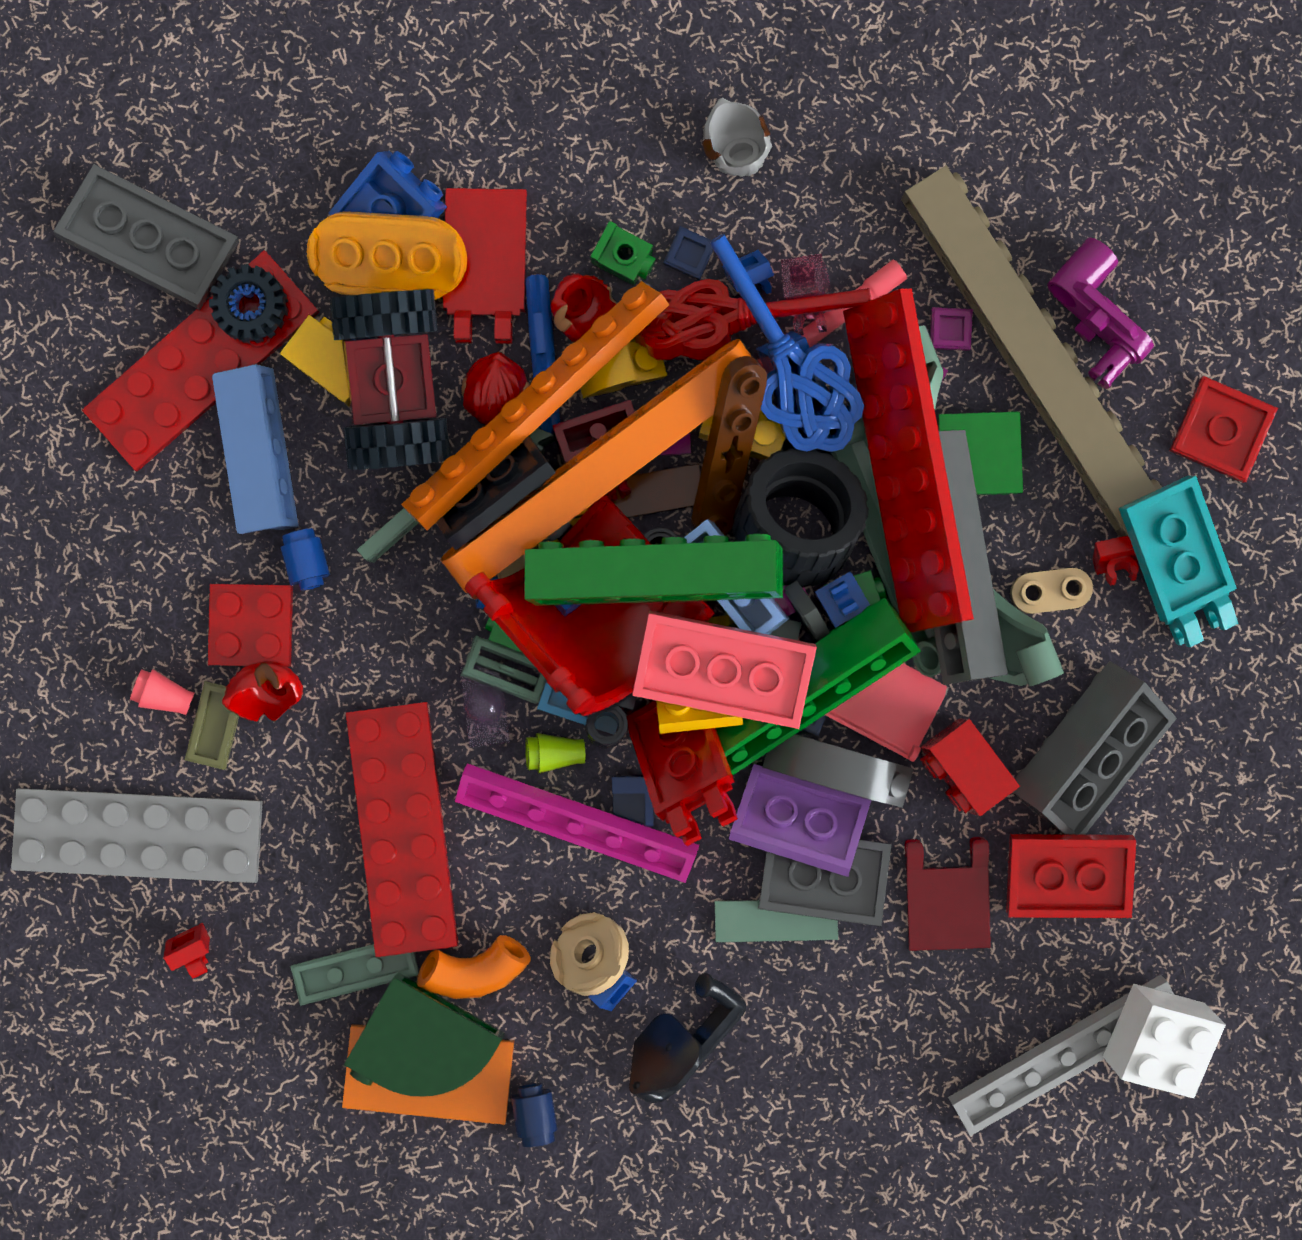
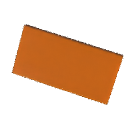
(479, 1100)

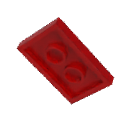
(1070, 876)

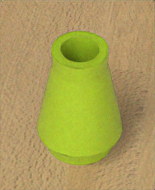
(553, 752)

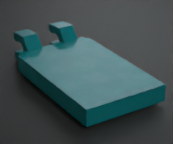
(1181, 559)

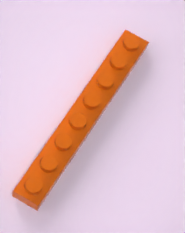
(534, 405)

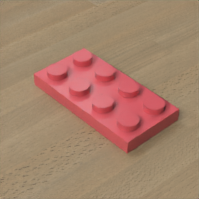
(724, 669)

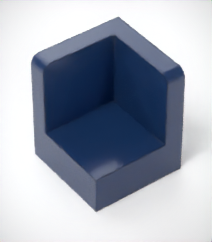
(632, 799)

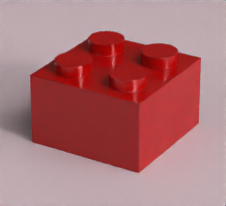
(968, 767)

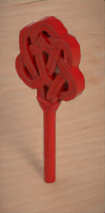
(706, 316)

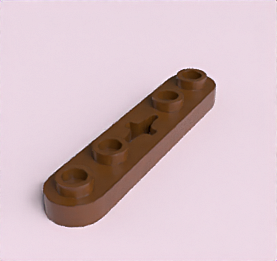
(735, 424)

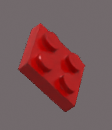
(250, 624)

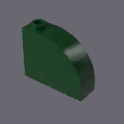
(421, 1043)

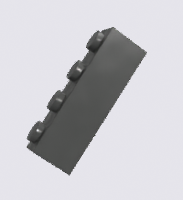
(1093, 751)

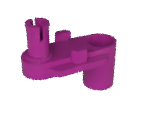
(1076, 290)

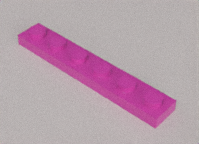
(576, 823)

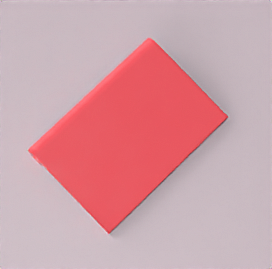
(894, 710)

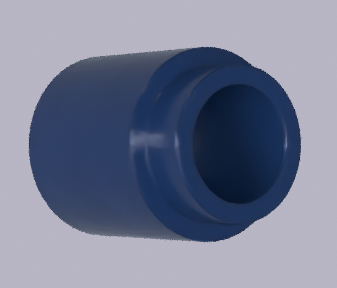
(534, 1115)

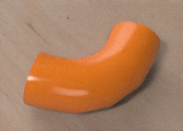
(475, 975)

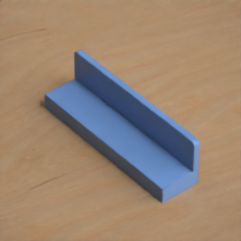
(255, 449)

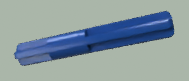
(541, 333)

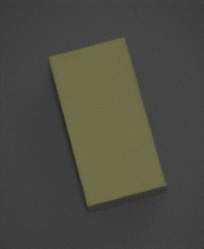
(212, 729)

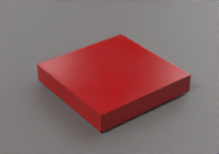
(1223, 429)

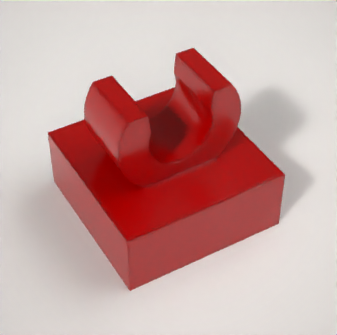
(1113, 556)
(188, 950)

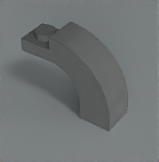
(841, 769)

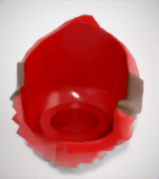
(262, 690)

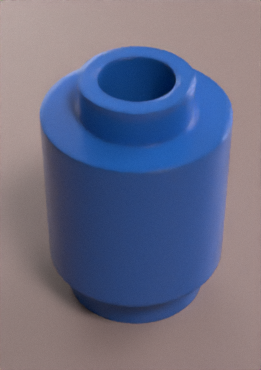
(304, 559)

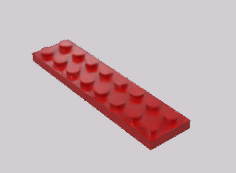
(908, 462)

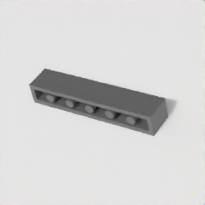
(972, 647)

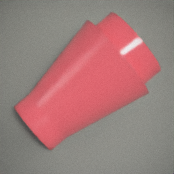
(160, 693)

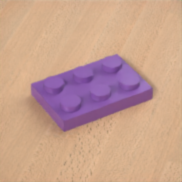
(800, 820)

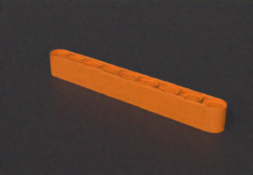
(596, 470)

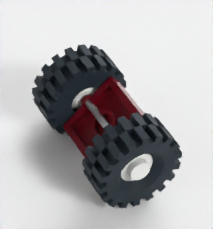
(390, 379)

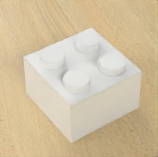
(1163, 1041)

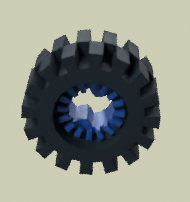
(248, 283)

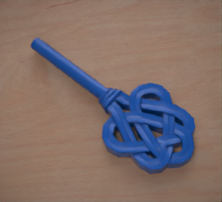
(833, 412)

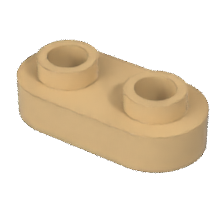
(1051, 590)

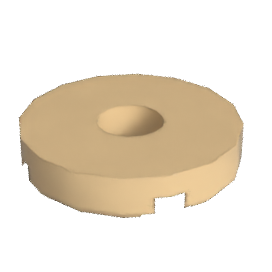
(606, 965)

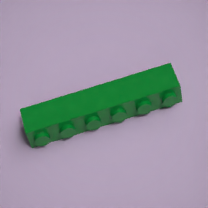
(655, 571)
(842, 667)

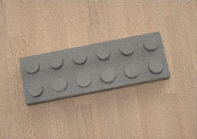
(136, 835)

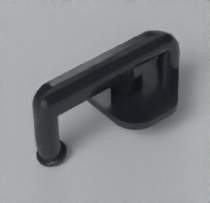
(669, 1054)

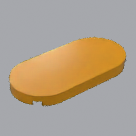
(386, 253)

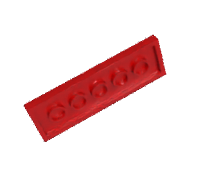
(174, 378)
(402, 829)

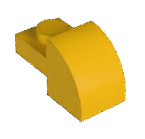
(625, 369)

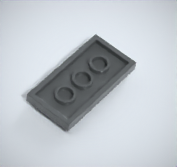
(146, 236)

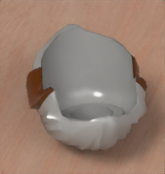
(736, 138)

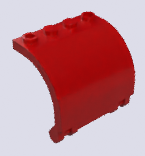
(595, 647)

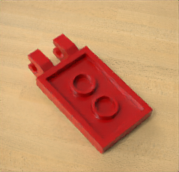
(495, 244)
(682, 772)

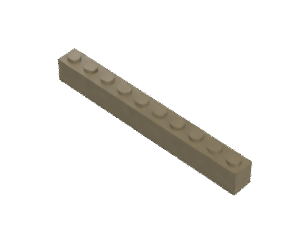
(1028, 343)

